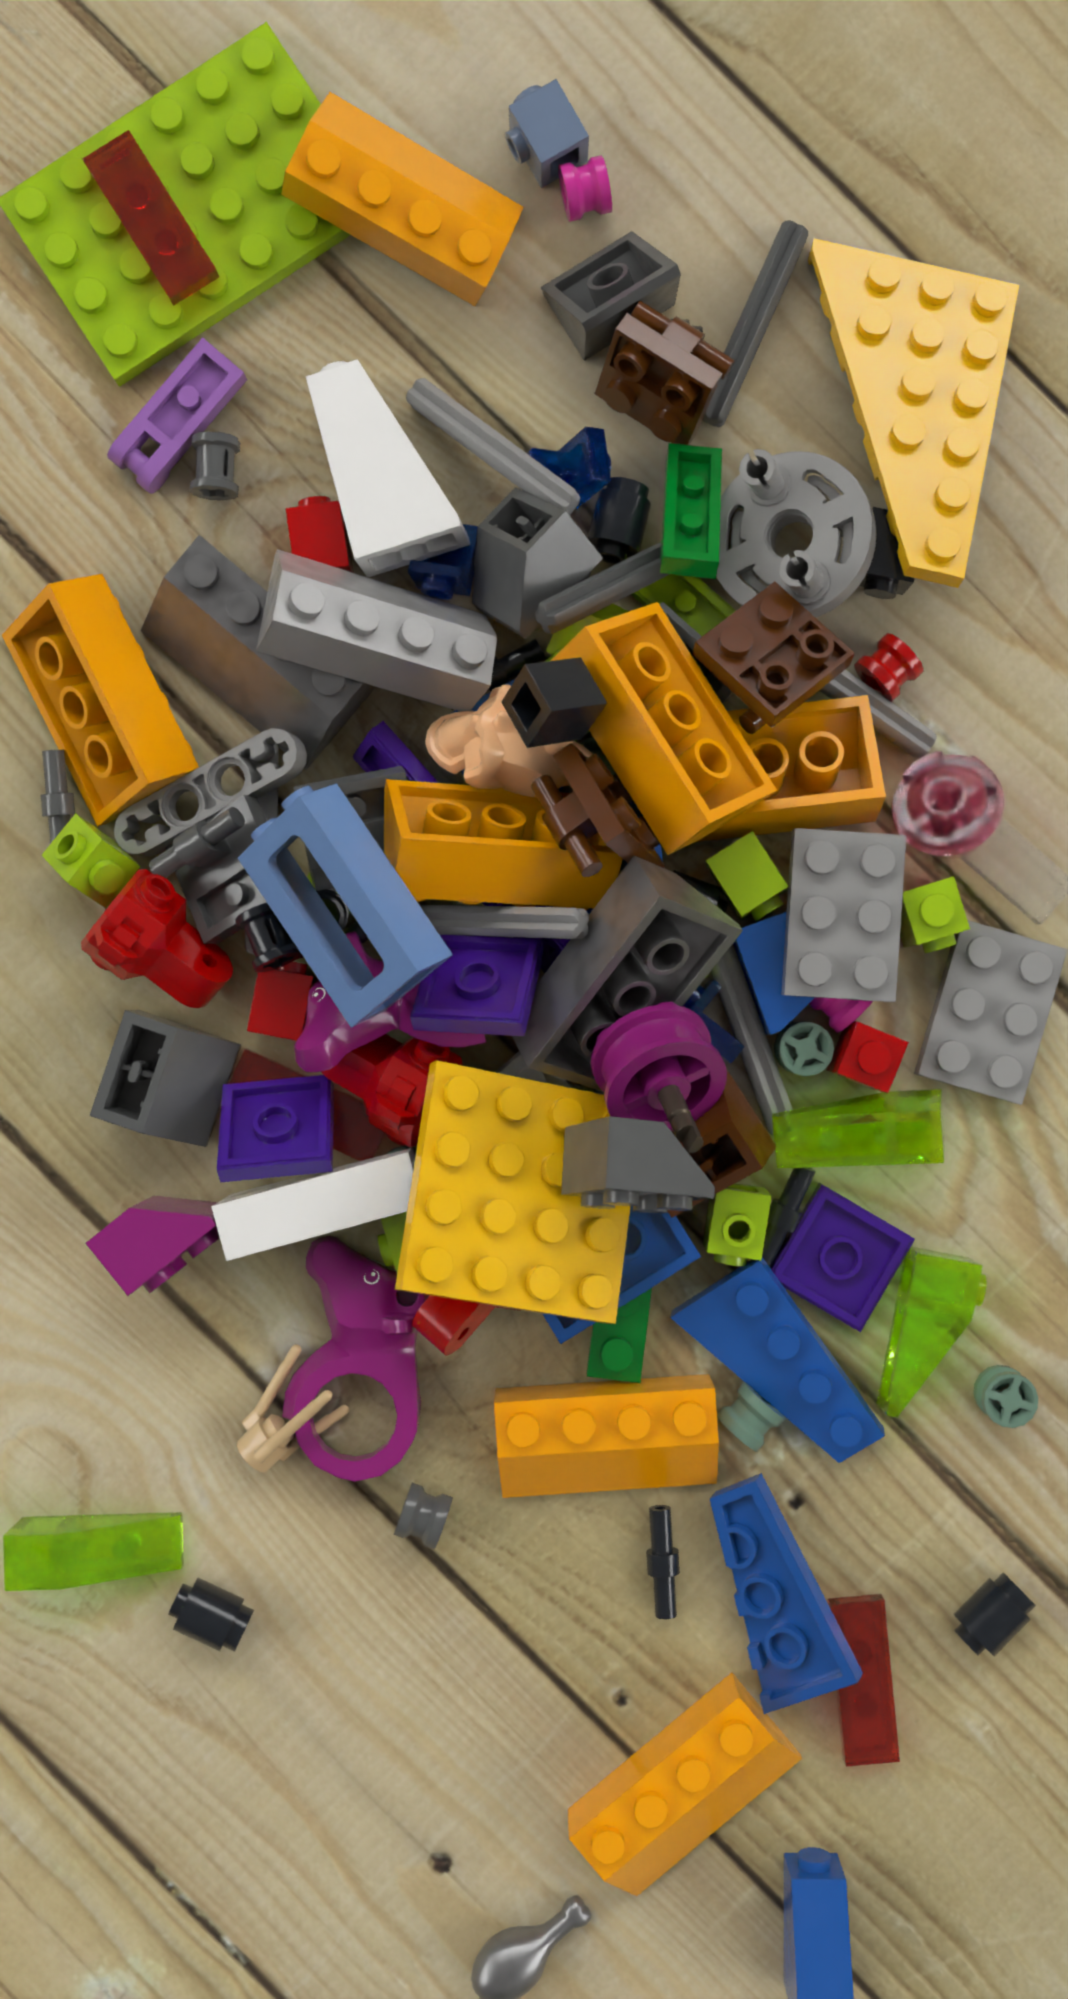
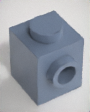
(546, 132)

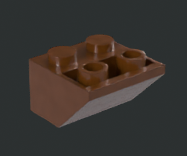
(733, 1141)

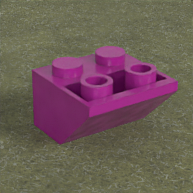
(149, 1240)

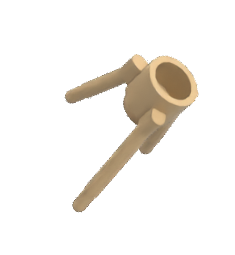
(273, 1437)

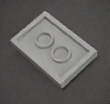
(843, 915)
(990, 1012)

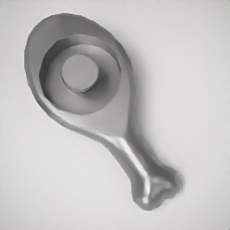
(517, 1955)

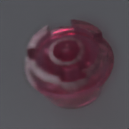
(947, 804)

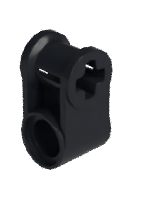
(270, 940)

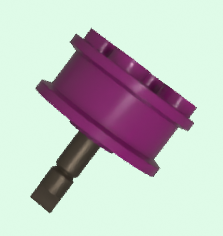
(660, 1069)

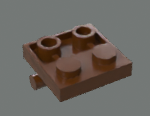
(661, 373)
(772, 656)
(594, 806)

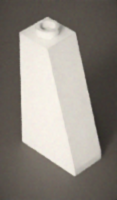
(381, 482)
(314, 1204)

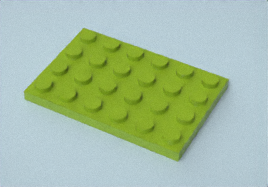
(223, 158)

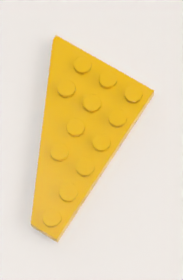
(925, 386)

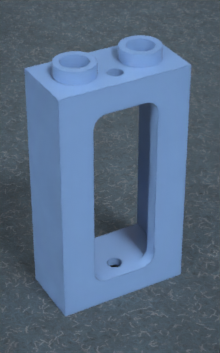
(366, 885)

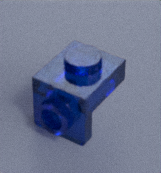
(580, 462)
(447, 572)
(724, 1042)

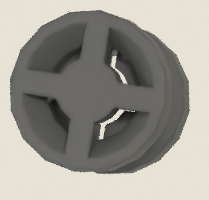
(423, 1516)

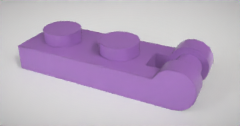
(175, 413)

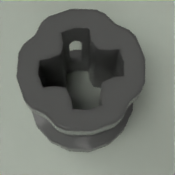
(215, 466)

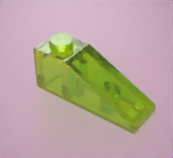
(863, 1131)
(929, 1315)
(90, 1549)

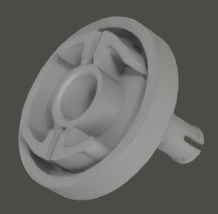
(776, 495)

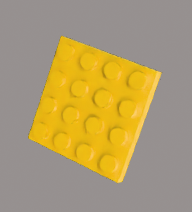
(490, 1203)

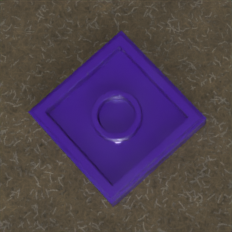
(480, 987)
(276, 1128)
(840, 1257)

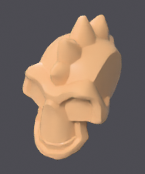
(492, 749)

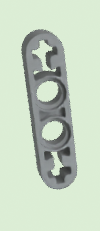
(207, 787)

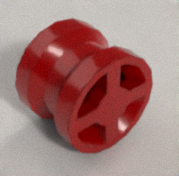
(889, 666)

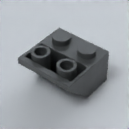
(526, 556)
(164, 1078)
(630, 1165)

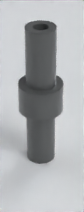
(57, 802)

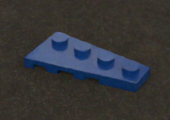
(775, 1350)
(785, 1613)

